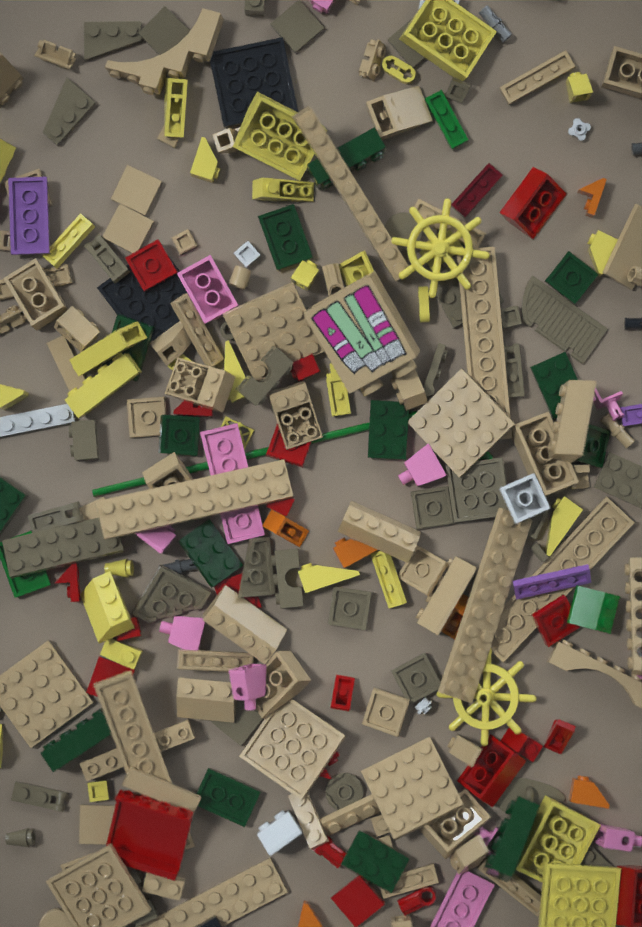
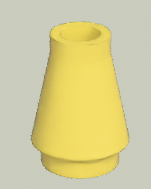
(120, 568)

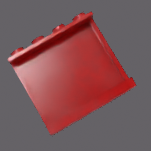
(149, 834)

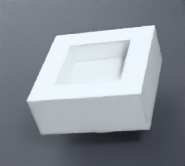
(247, 254)

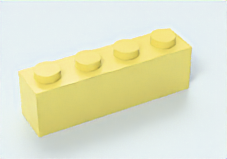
(103, 385)

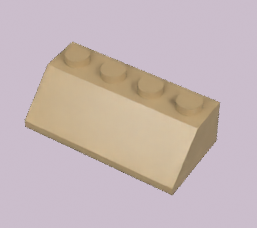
(572, 420)
(532, 443)
(379, 531)
(446, 595)
(244, 624)

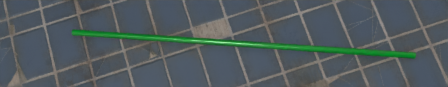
(249, 455)

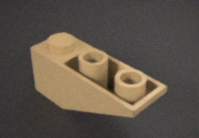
(171, 343)

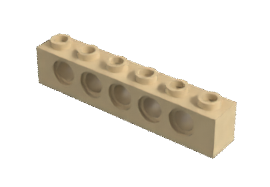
(634, 606)
(112, 761)

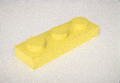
(69, 241)
(388, 579)

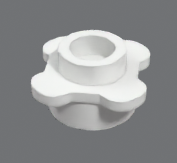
(574, 130)
(423, 706)

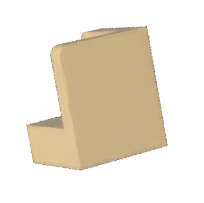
(582, 474)

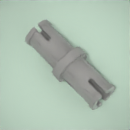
(495, 23)

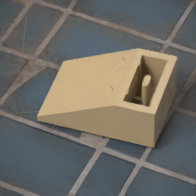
(398, 112)
(200, 384)
(294, 414)

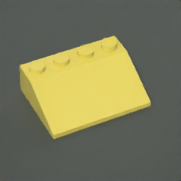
(448, 36)
(274, 137)
(556, 837)

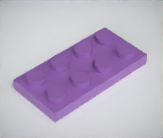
(29, 215)

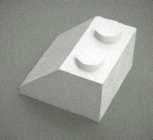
(524, 498)
(279, 831)

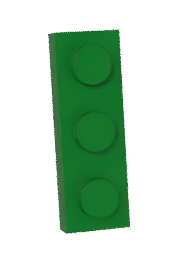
(446, 119)

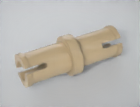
(617, 430)

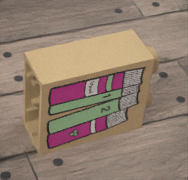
(363, 334)

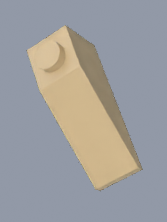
(464, 749)

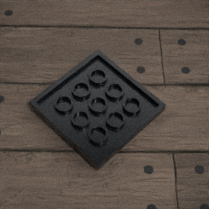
(251, 69)
(148, 307)

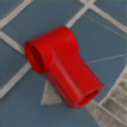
(331, 852)
(415, 900)

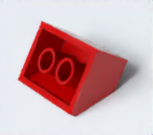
(533, 202)
(492, 771)
(630, 896)

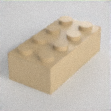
(624, 72)

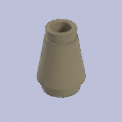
(21, 838)

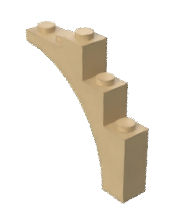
(175, 62)

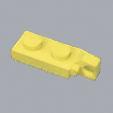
(337, 394)

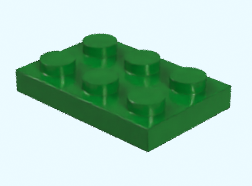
(27, 583)

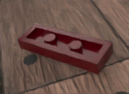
(476, 190)

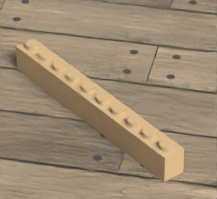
(350, 191)

